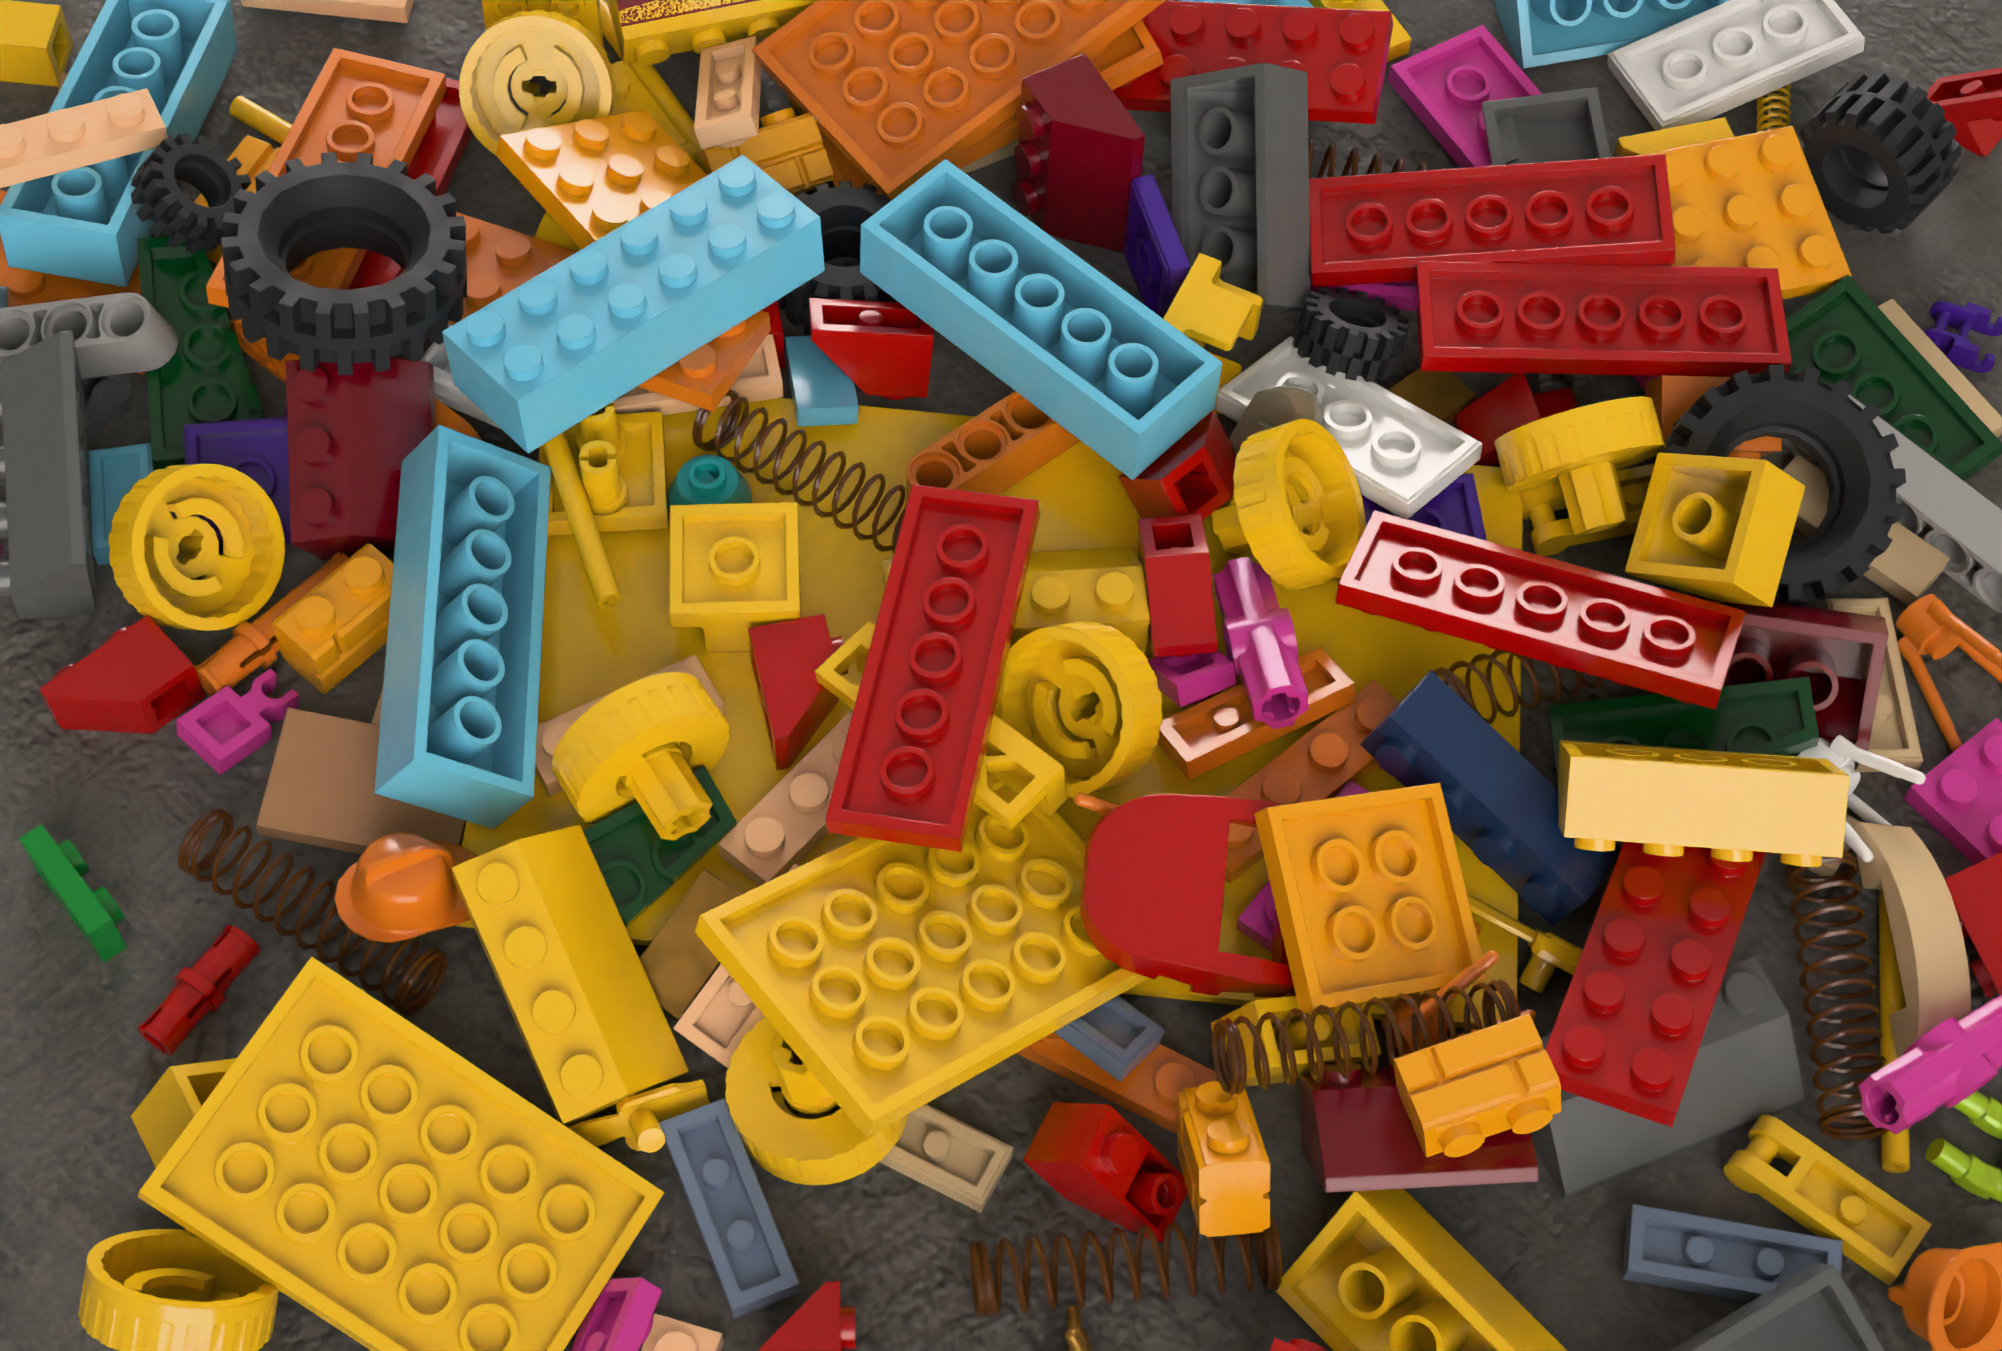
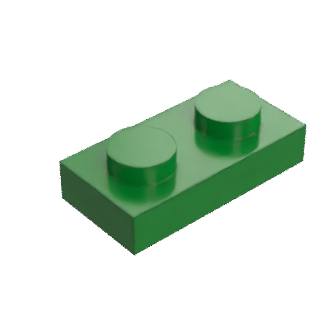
(62, 872)

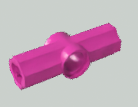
(1261, 643)
(1936, 1070)

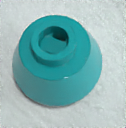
(708, 481)

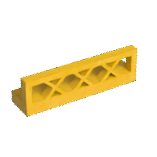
(1007, 755)

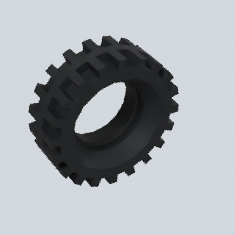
(334, 209)
(1840, 440)

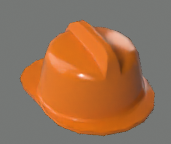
(402, 888)
(1954, 1298)

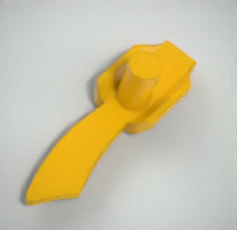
(1547, 948)
(640, 1116)

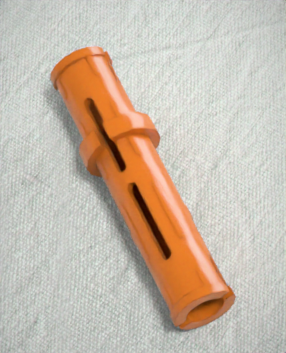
(255, 642)

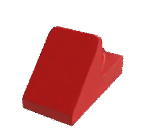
(1973, 107)
(1506, 409)

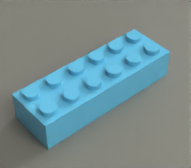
(85, 217)
(634, 302)
(1039, 318)
(465, 630)

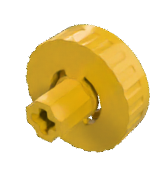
(553, 49)
(1583, 453)
(1293, 505)
(161, 555)
(1103, 697)
(644, 750)
(781, 1142)
(173, 1295)

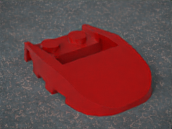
(1159, 891)

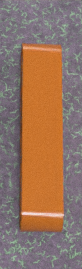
(991, 449)

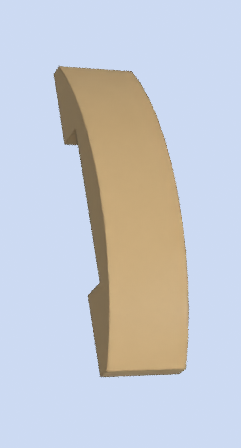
(1922, 928)

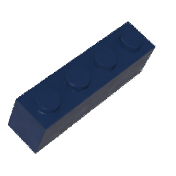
(1490, 796)

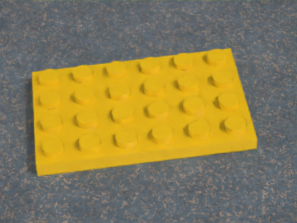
(919, 961)
(398, 1183)

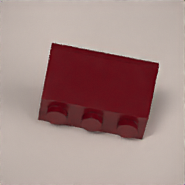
(1076, 155)
(350, 450)
(1832, 647)
(1364, 1140)

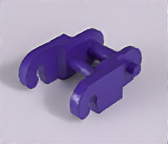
(1955, 346)

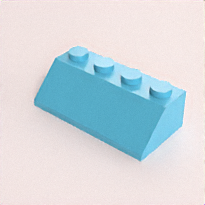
(1581, 29)

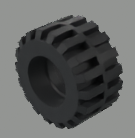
(1880, 152)
(841, 217)

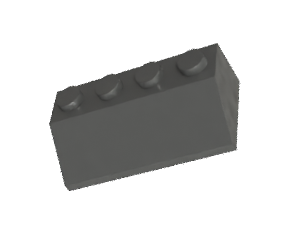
(1245, 178)
(46, 483)
(1740, 1073)

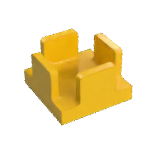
(1214, 313)
(733, 569)

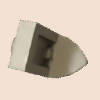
(1274, 408)

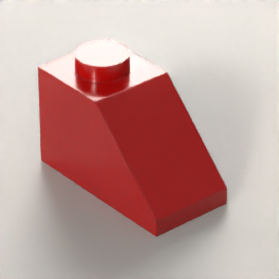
(875, 345)
(785, 677)

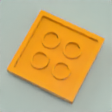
(598, 170)
(1753, 207)
(1368, 895)

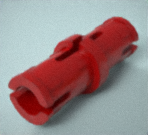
(199, 990)

